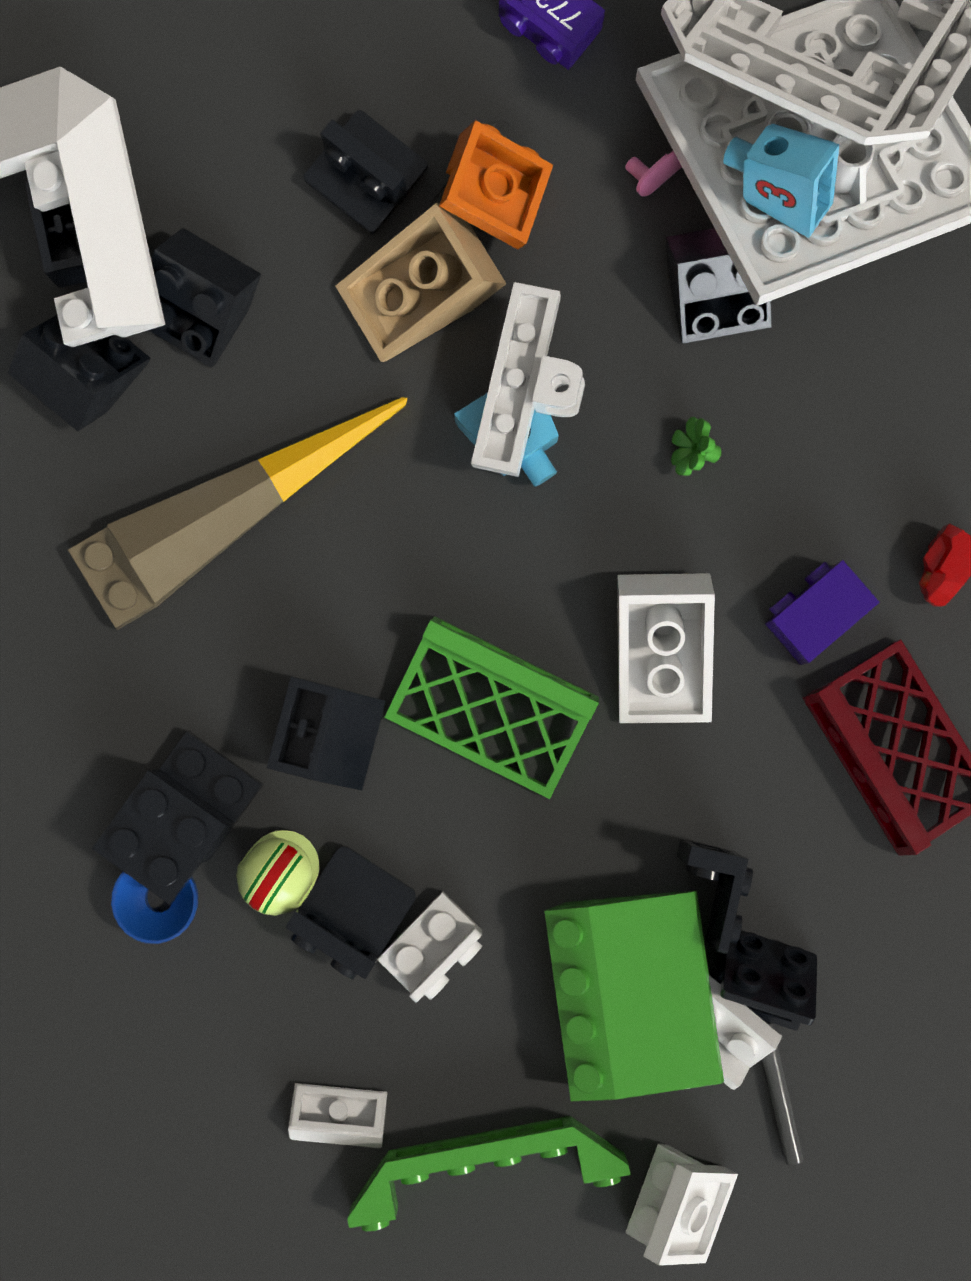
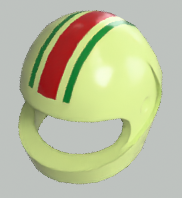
(278, 872)

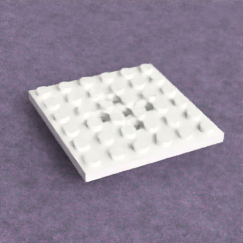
(883, 191)

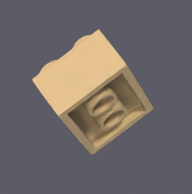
(420, 282)

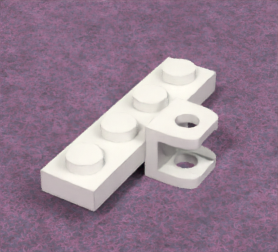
(524, 381)

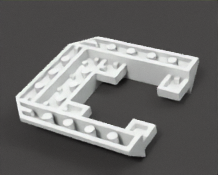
(871, 107)
(77, 155)

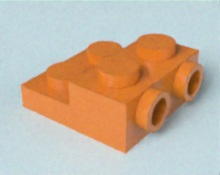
(495, 184)

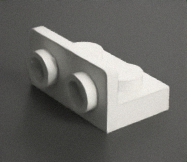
(432, 947)
(741, 1037)

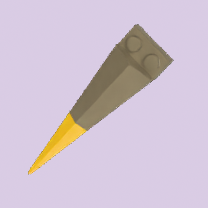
(161, 547)

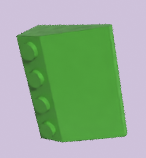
(633, 996)

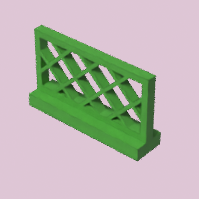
(509, 671)

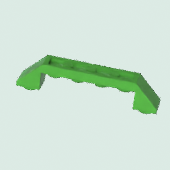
(378, 1201)

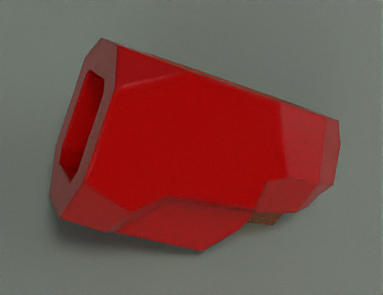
(946, 565)

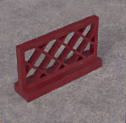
(863, 759)

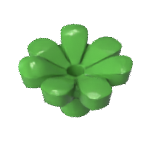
(694, 447)

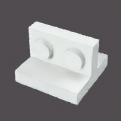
(680, 1207)

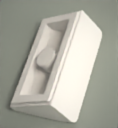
(337, 1115)

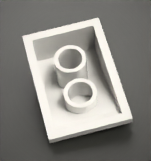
(665, 647)

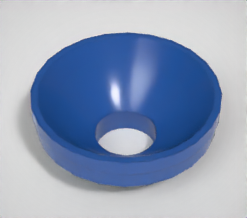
(145, 923)

